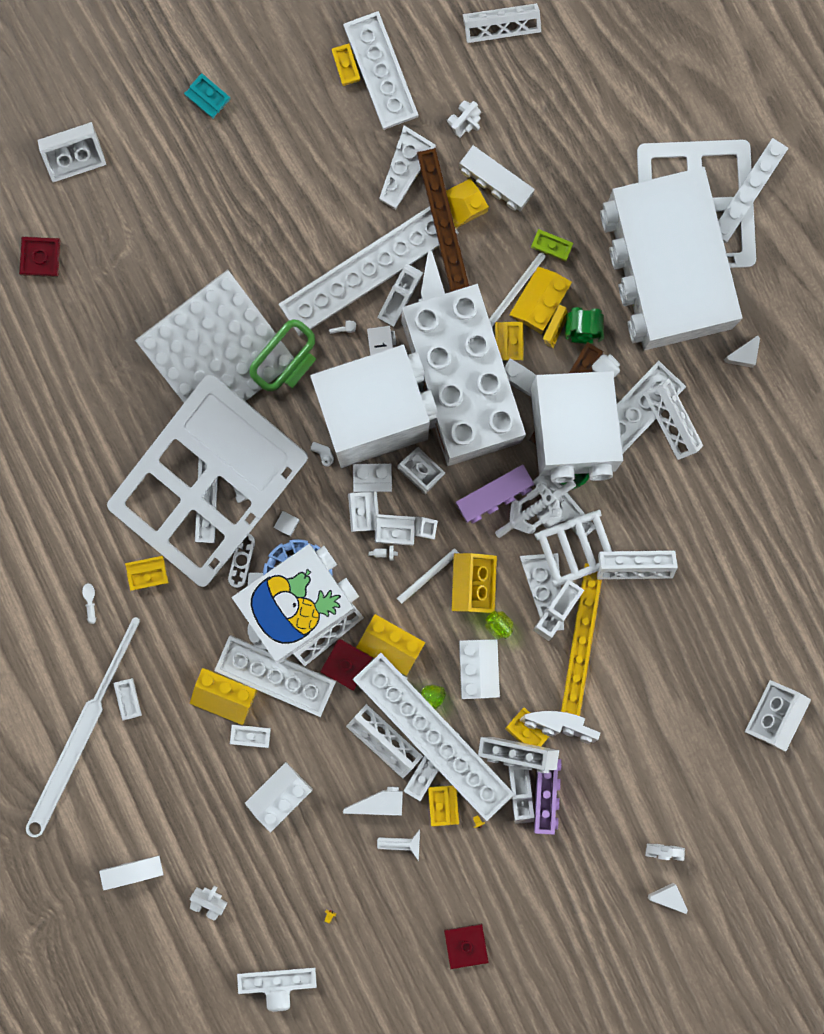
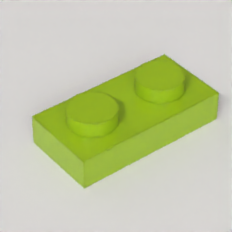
(552, 245)

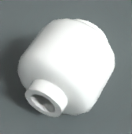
(606, 364)

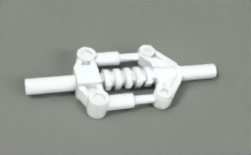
(549, 498)

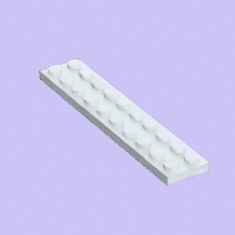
(362, 271)
(433, 736)

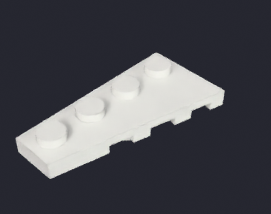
(403, 167)
(540, 581)

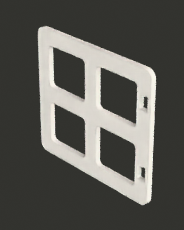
(693, 153)

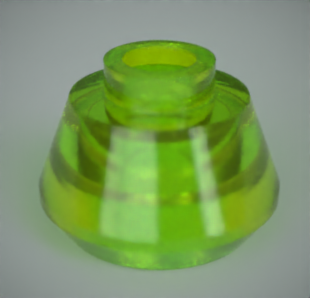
(434, 695)

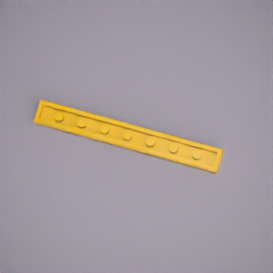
(581, 644)

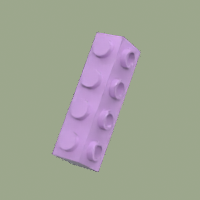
(495, 493)
(546, 801)

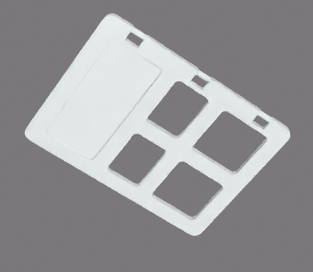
(234, 445)

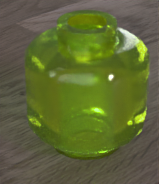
(499, 624)

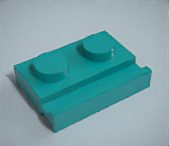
(207, 96)

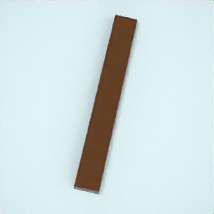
(442, 219)

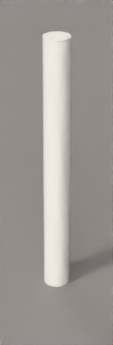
(427, 576)

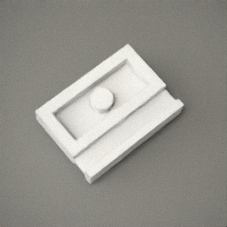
(372, 478)
(363, 511)
(394, 529)

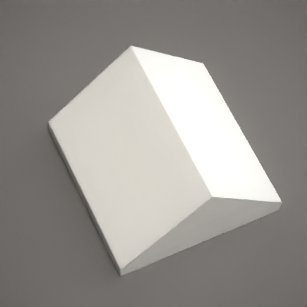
(421, 470)

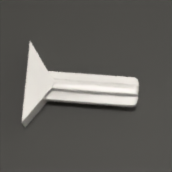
(401, 844)

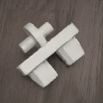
(467, 120)
(209, 900)

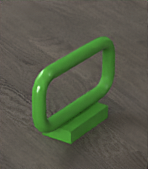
(296, 368)

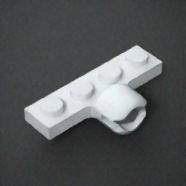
(568, 506)
(277, 985)

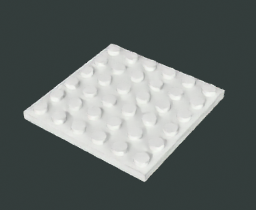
(217, 336)

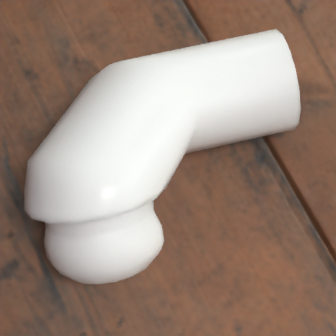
(325, 453)

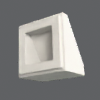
(286, 523)
(425, 527)

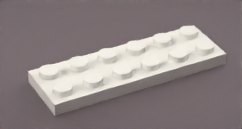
(380, 70)
(634, 410)
(281, 680)

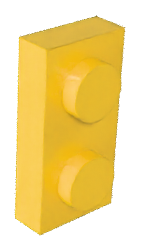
(345, 64)

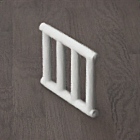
(559, 529)

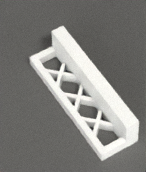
(501, 16)
(678, 415)
(637, 565)
(330, 638)
(382, 743)

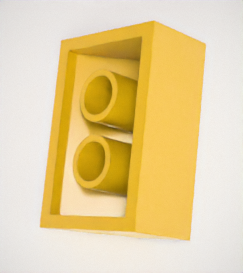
(540, 299)
(474, 582)
(393, 642)
(222, 696)

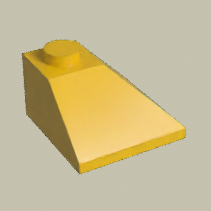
(466, 202)

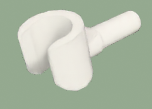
(350, 327)

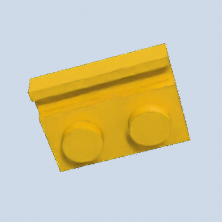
(557, 323)
(510, 340)
(146, 573)
(523, 733)
(443, 805)

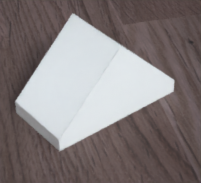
(746, 354)
(669, 897)

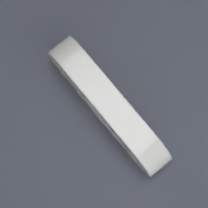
(234, 564)

